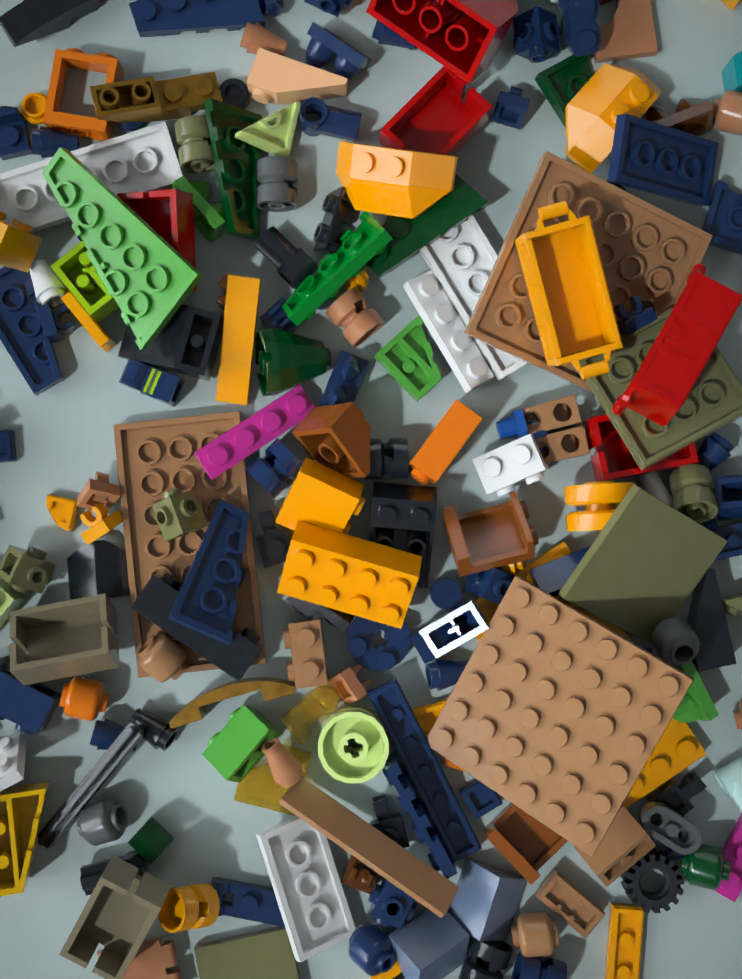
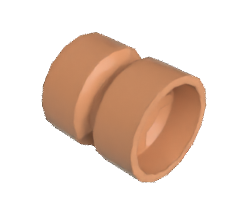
(353, 315)

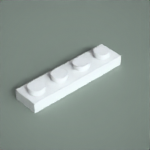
(448, 331)

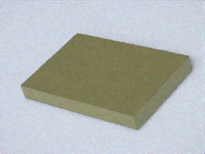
(248, 956)

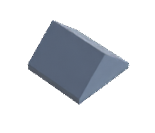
(486, 900)
(430, 946)

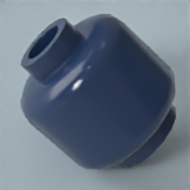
(371, 949)

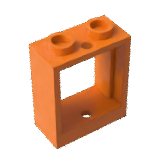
(84, 126)
(443, 443)

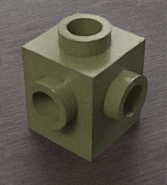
(179, 514)
(26, 569)

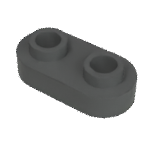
(668, 827)

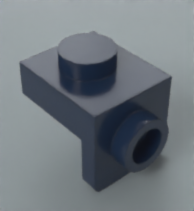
(489, 584)

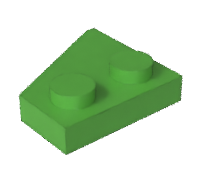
(410, 360)

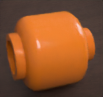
(84, 698)

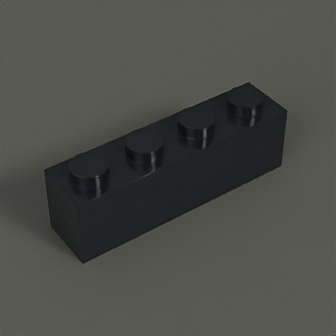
(156, 604)

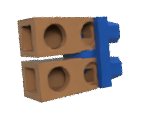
(545, 418)

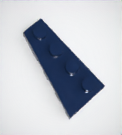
(176, 16)
(211, 585)
(424, 826)

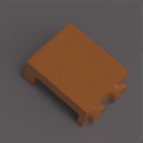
(490, 536)
(523, 840)

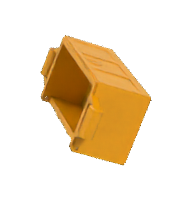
(569, 291)

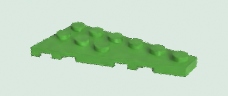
(127, 253)

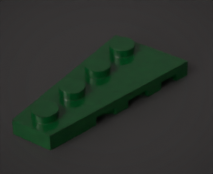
(235, 167)
(414, 234)

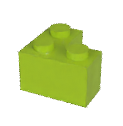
(84, 282)

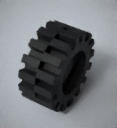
(665, 894)

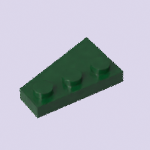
(563, 82)

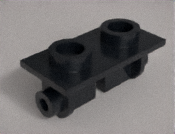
(337, 210)

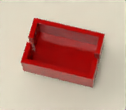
(437, 117)
(170, 218)
(613, 458)

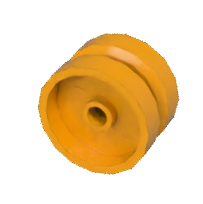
(599, 503)

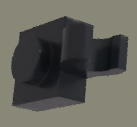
(274, 543)
(678, 796)
(389, 824)

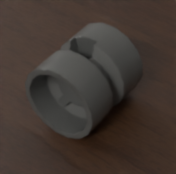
(277, 180)

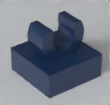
(511, 108)
(277, 318)
(635, 318)
(52, 322)

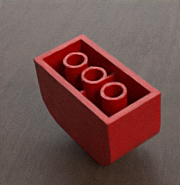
(453, 32)

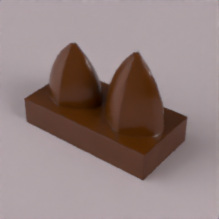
(689, 117)

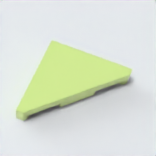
(273, 132)

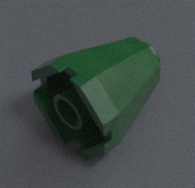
(288, 360)

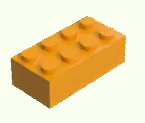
(349, 574)

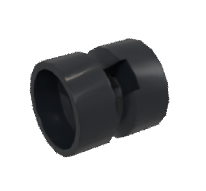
(395, 469)
(486, 960)

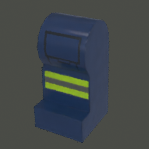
(152, 382)

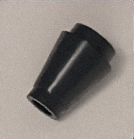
(156, 729)

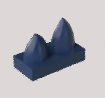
(325, 43)
(345, 379)

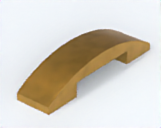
(270, 687)

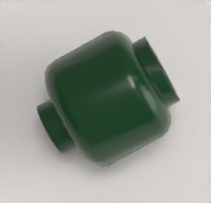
(706, 867)

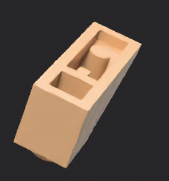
(287, 80)

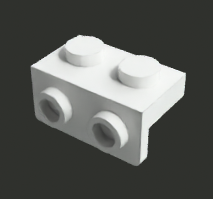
(510, 465)

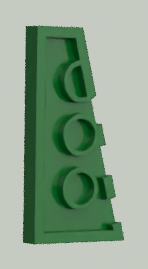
(336, 268)

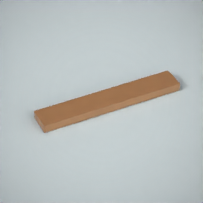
(370, 846)

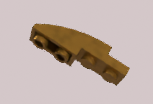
(154, 100)

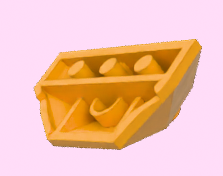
(594, 111)
(394, 178)

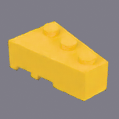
(19, 829)

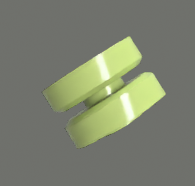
(348, 762)

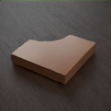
(628, 33)

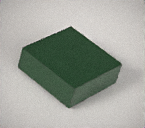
(151, 840)

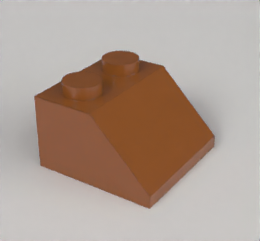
(337, 438)

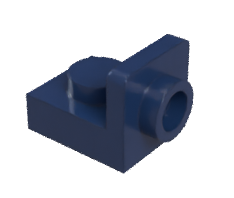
(13, 134)

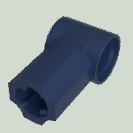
(333, 122)

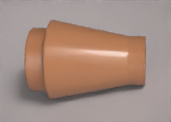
(257, 36)
(283, 764)

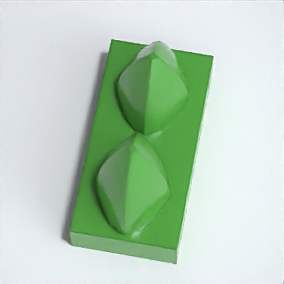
(207, 217)
(697, 702)

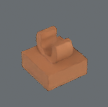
(98, 491)
(348, 685)

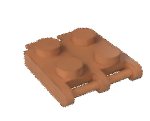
(153, 960)

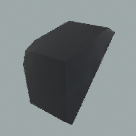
(98, 570)

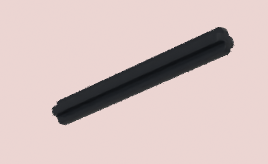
(90, 784)

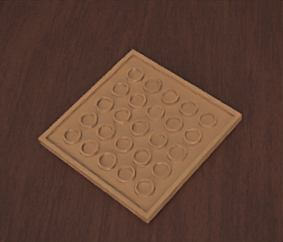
(639, 247)
(558, 713)

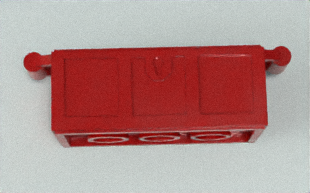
(680, 349)

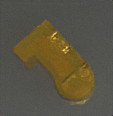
(318, 703)

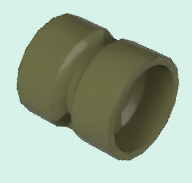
(195, 143)
(693, 492)

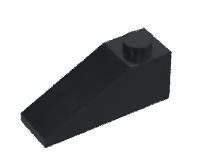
(710, 624)

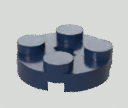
(384, 656)

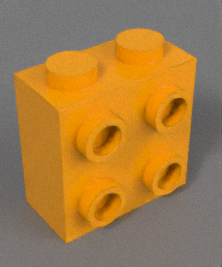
(321, 498)

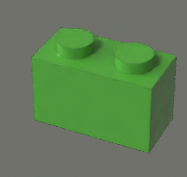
(240, 743)

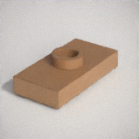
(570, 903)

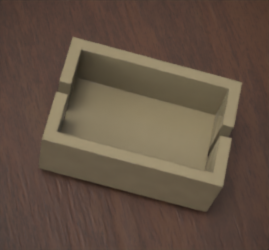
(63, 639)
(116, 917)

